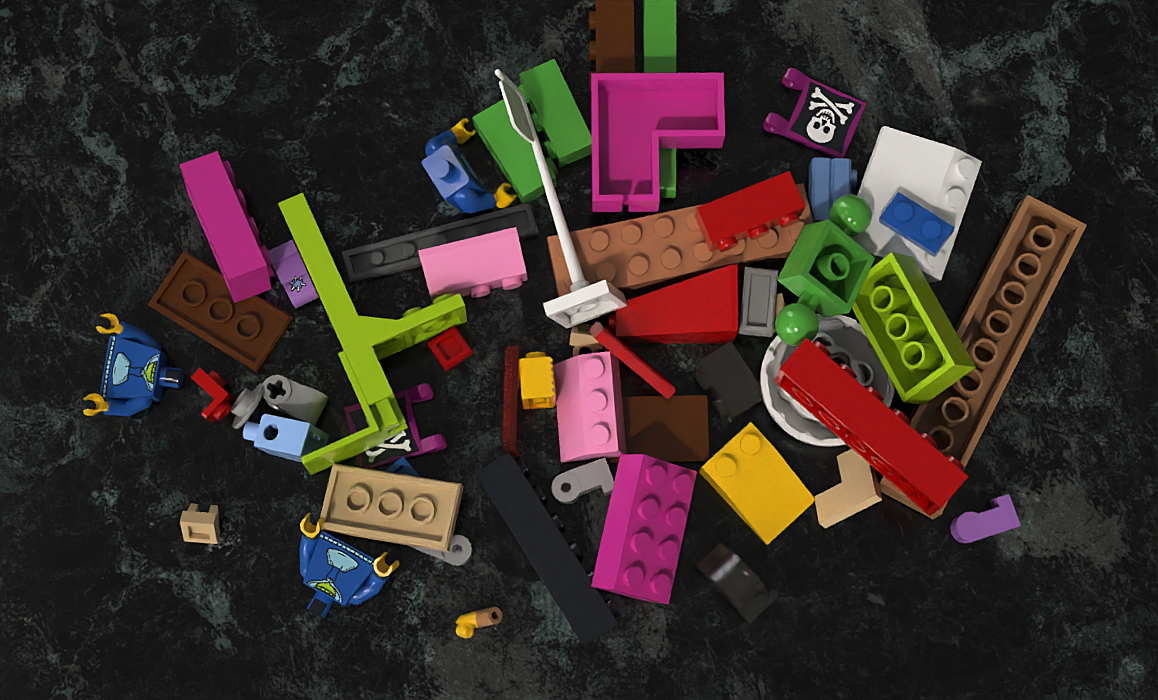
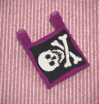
(821, 117)
(405, 444)

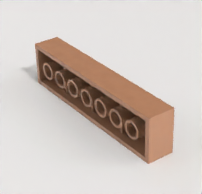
(663, 250)

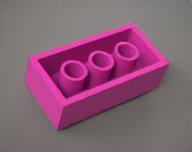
(228, 226)
(644, 528)

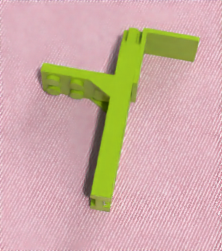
(363, 339)

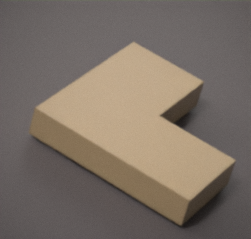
(855, 492)

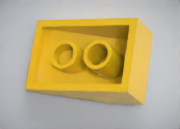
(757, 483)

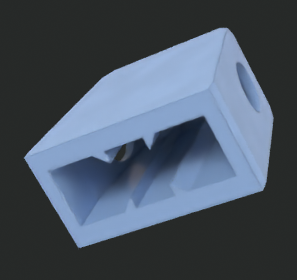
(285, 436)

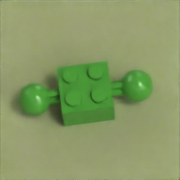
(825, 269)

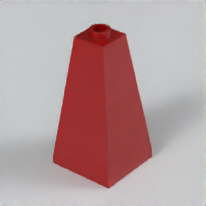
(683, 313)

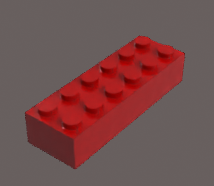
(870, 426)

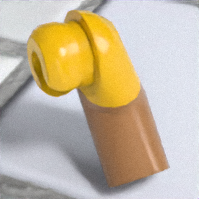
(477, 619)

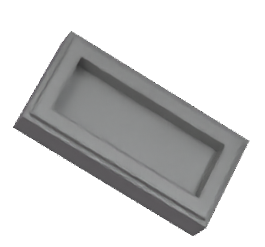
(758, 302)

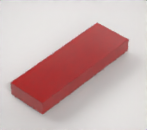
(632, 359)

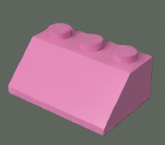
(474, 265)
(589, 407)

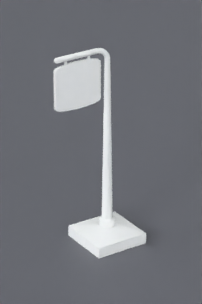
(585, 300)

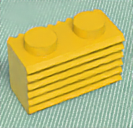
(537, 381)

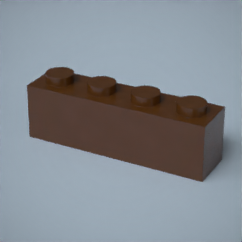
(613, 37)

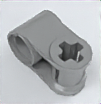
(299, 401)

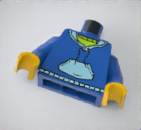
(456, 177)
(132, 371)
(338, 569)

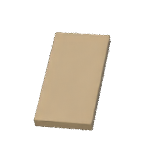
(391, 507)

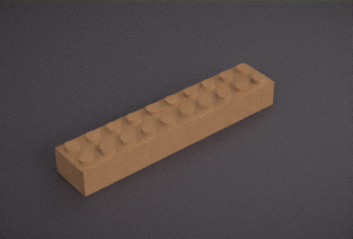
(997, 329)

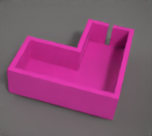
(636, 118)

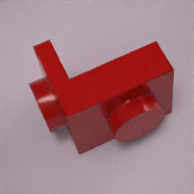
(213, 385)

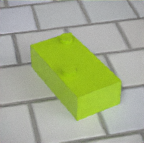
(910, 330)

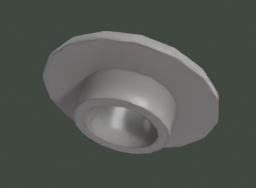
(246, 404)

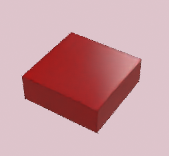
(450, 348)

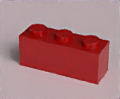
(750, 212)

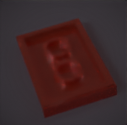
(511, 401)

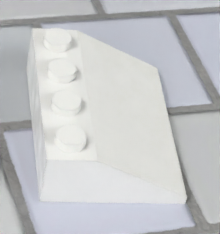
(929, 175)

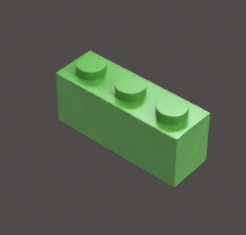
(555, 113)
(512, 152)

